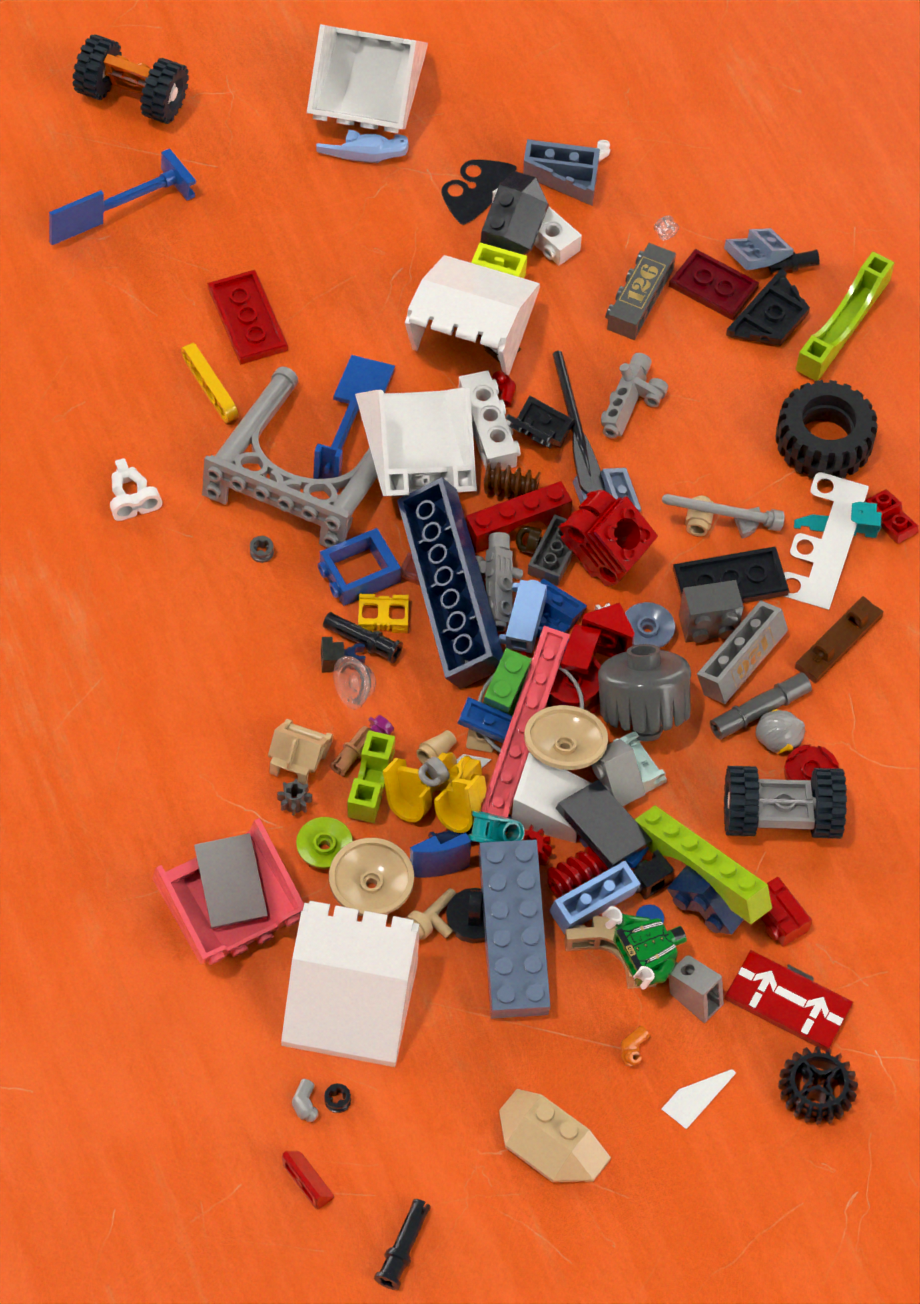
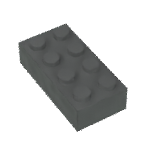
(551, 554)

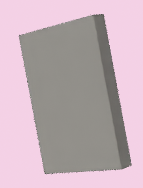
(230, 880)

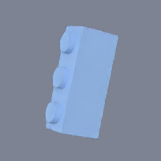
(594, 896)

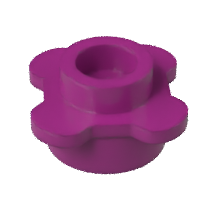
(381, 725)

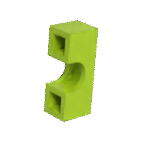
(370, 784)

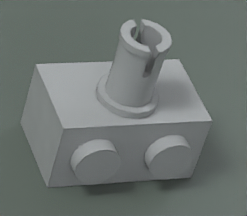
(620, 772)

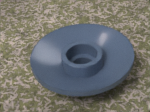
(654, 618)

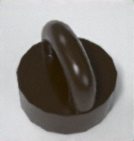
(533, 539)

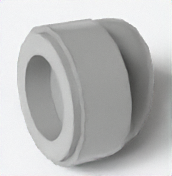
(436, 770)

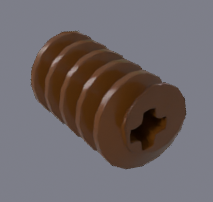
(509, 482)

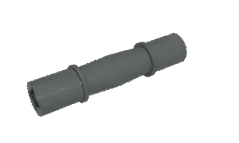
(780, 695)

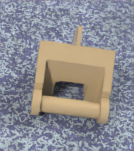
(297, 750)

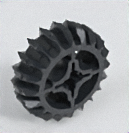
(832, 1070)

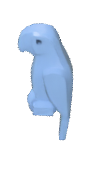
(367, 147)

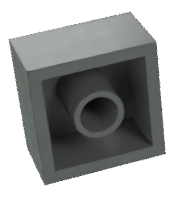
(710, 611)

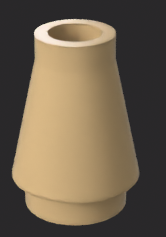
(436, 746)

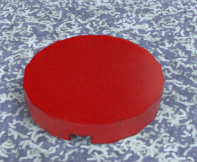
(805, 758)

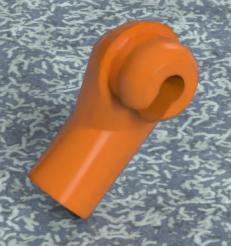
(630, 1046)

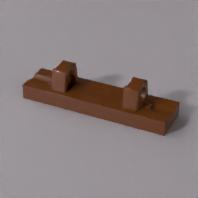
(839, 639)

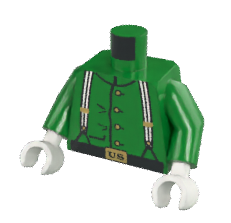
(645, 946)

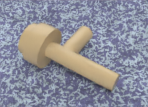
(430, 917)

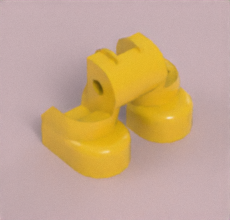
(454, 805)

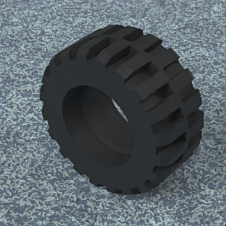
(833, 404)

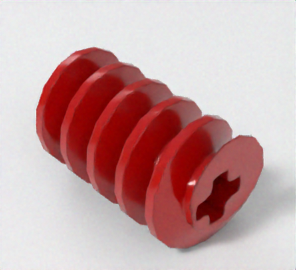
(574, 872)

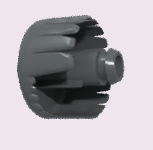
(645, 689)

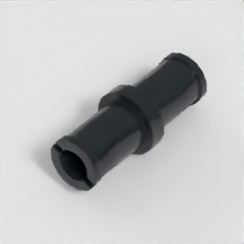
(796, 261)

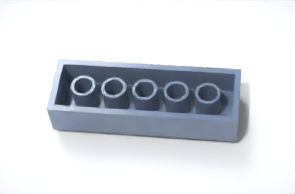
(514, 929)

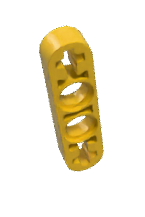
(209, 383)

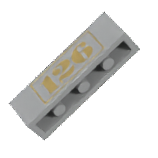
(742, 652)

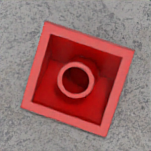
(616, 629)

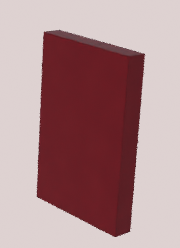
(713, 284)

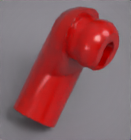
(506, 387)

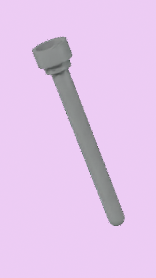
(771, 519)

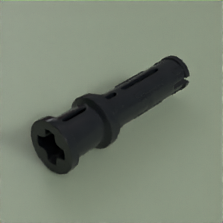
(373, 641)
(398, 1256)

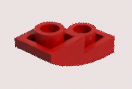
(893, 519)
(581, 649)

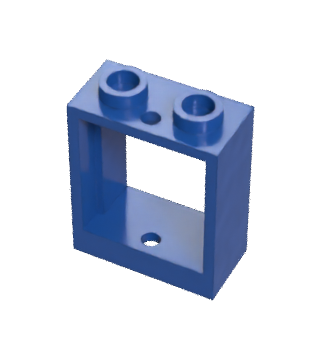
(388, 575)

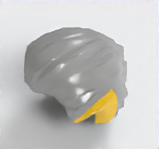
(780, 731)

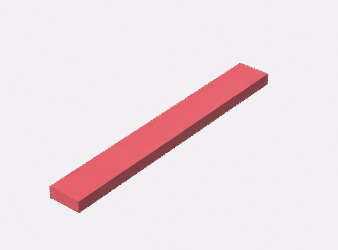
(531, 700)

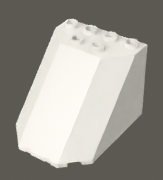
(364, 78)

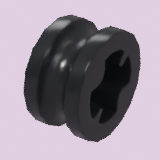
(342, 1105)

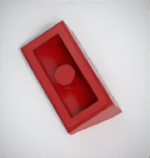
(307, 1178)

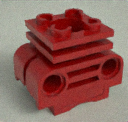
(607, 535)

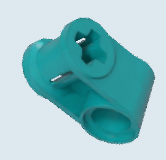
(492, 828)

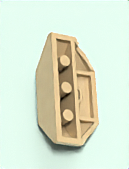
(550, 1139)

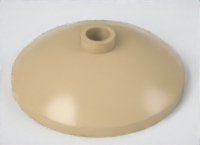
(566, 737)
(371, 862)

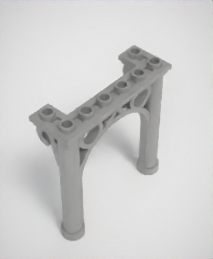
(284, 488)

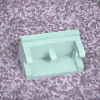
(649, 772)

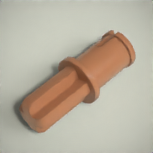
(350, 752)

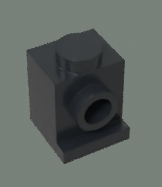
(653, 875)

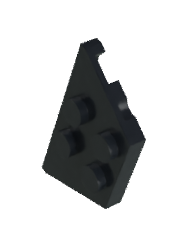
(771, 313)

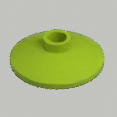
(322, 832)

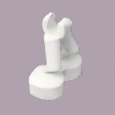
(125, 505)

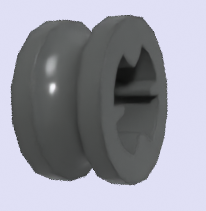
(262, 542)

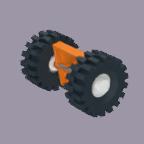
(103, 65)

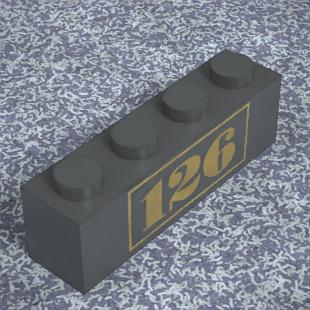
(640, 291)

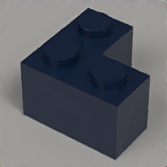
(694, 893)

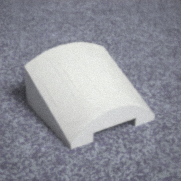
(420, 438)

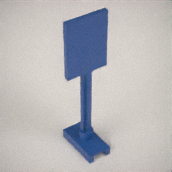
(89, 211)
(359, 377)

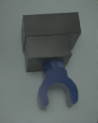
(333, 651)

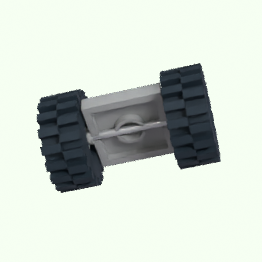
(787, 804)

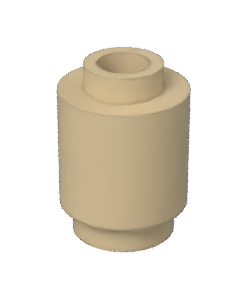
(698, 521)

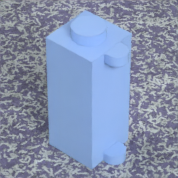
(525, 615)

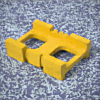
(383, 621)

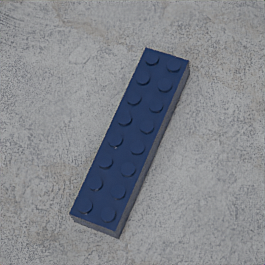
(451, 583)

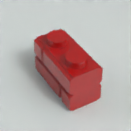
(787, 917)

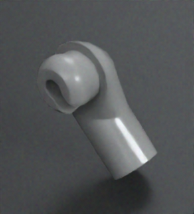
(302, 1103)

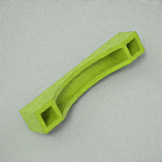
(829, 340)
(737, 886)

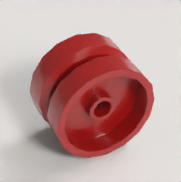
(565, 693)

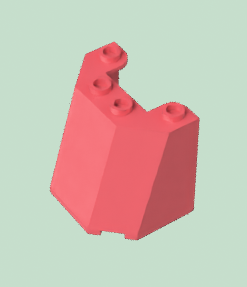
(186, 900)

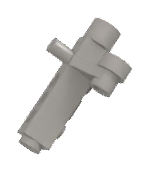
(627, 393)
(498, 575)

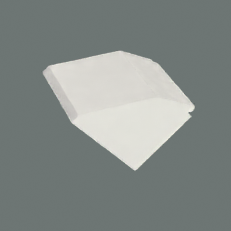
(474, 302)
(350, 983)

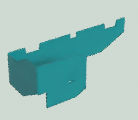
(867, 523)

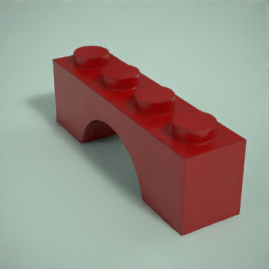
(527, 508)

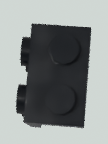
(544, 422)

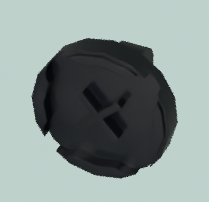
(466, 915)

